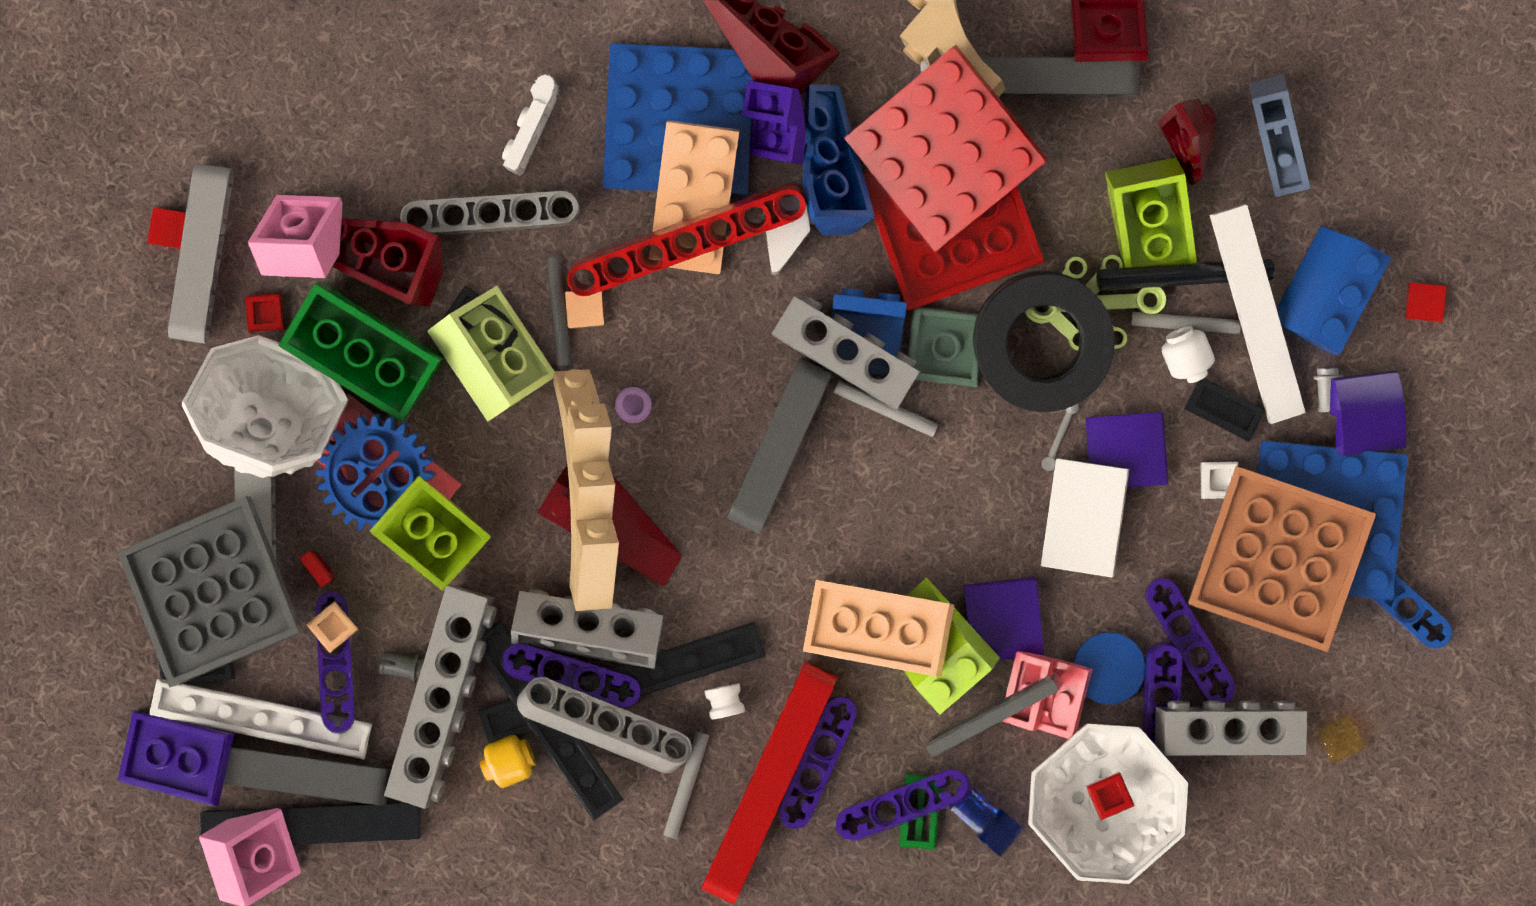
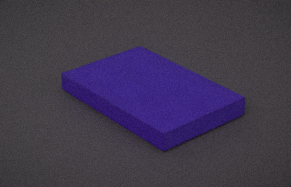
(176, 758)

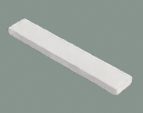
(1257, 313)
(258, 718)

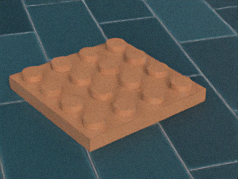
(1281, 558)

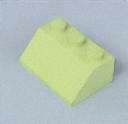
(489, 376)

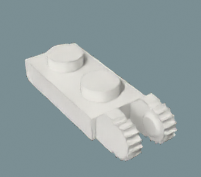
(531, 124)

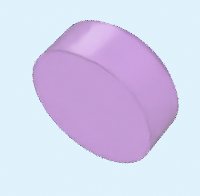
(633, 405)

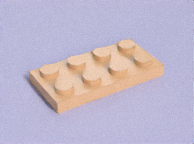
(694, 181)
(878, 628)

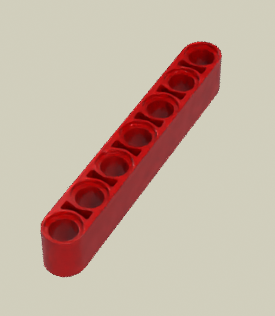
(673, 252)
(769, 782)

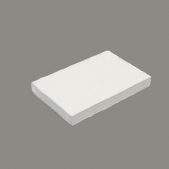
(1085, 517)

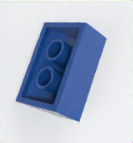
(1331, 289)

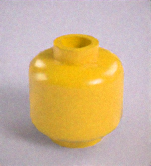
(507, 761)

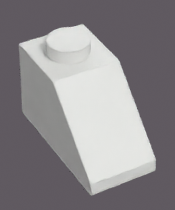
(787, 238)

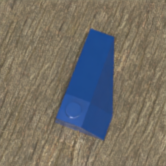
(831, 168)

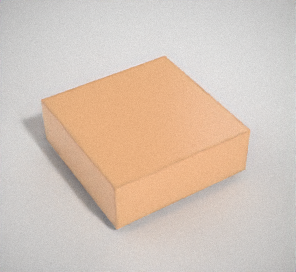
(585, 310)
(332, 627)

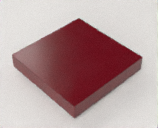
(1109, 30)

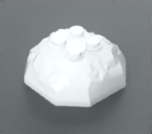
(262, 408)
(1121, 844)

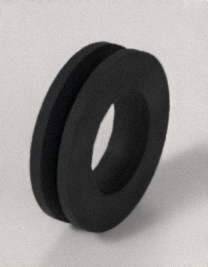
(1086, 369)

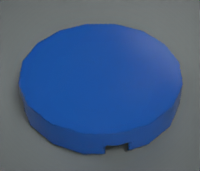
(1115, 664)

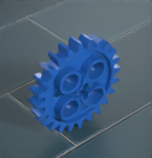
(353, 450)

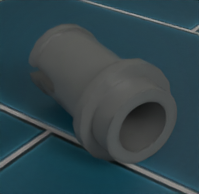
(404, 665)

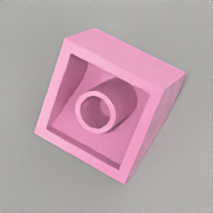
(298, 236)
(250, 856)

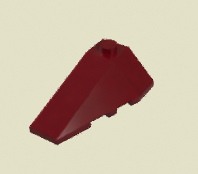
(770, 45)
(1190, 135)
(392, 258)
(639, 538)

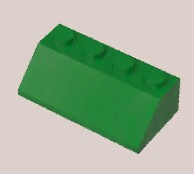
(361, 351)

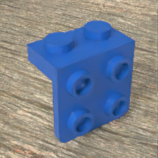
(877, 317)

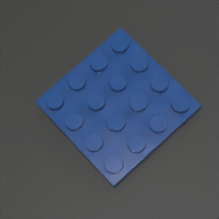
(669, 84)
(1362, 480)

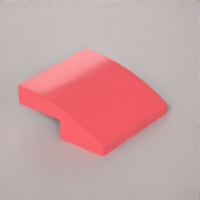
(1058, 712)

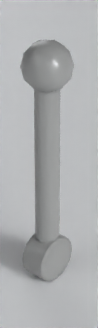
(1048, 463)

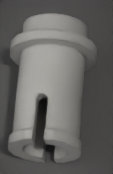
(1324, 385)

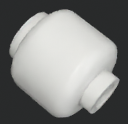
(1188, 354)

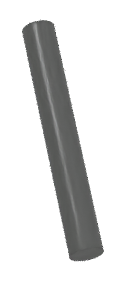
(559, 311)

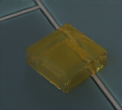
(1340, 739)

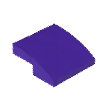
(776, 122)
(1368, 412)
(1130, 443)
(1006, 615)

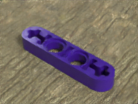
(1192, 639)
(337, 662)
(573, 670)
(813, 760)
(902, 801)

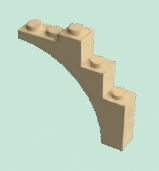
(937, 31)
(591, 490)

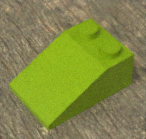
(1152, 214)
(430, 533)
(965, 662)

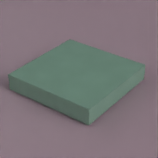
(943, 346)

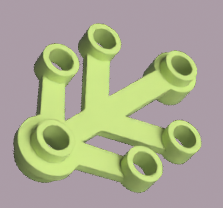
(1117, 301)

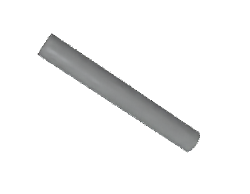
(1171, 321)
(900, 415)
(686, 785)

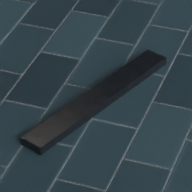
(671, 668)

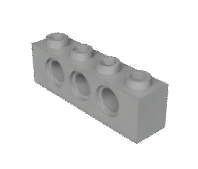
(792, 332)
(601, 643)
(1286, 736)

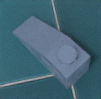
(1279, 135)

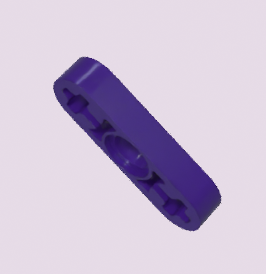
(1172, 669)

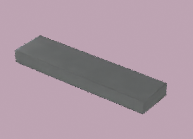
(994, 714)

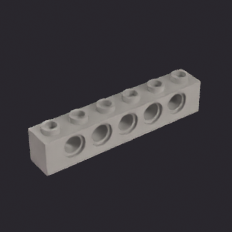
(404, 780)

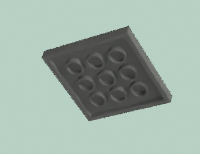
(210, 591)

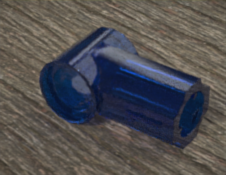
(991, 824)

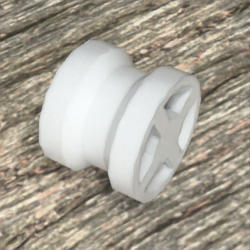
(725, 701)

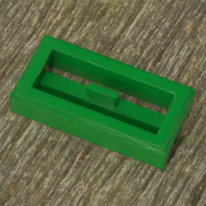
(917, 843)

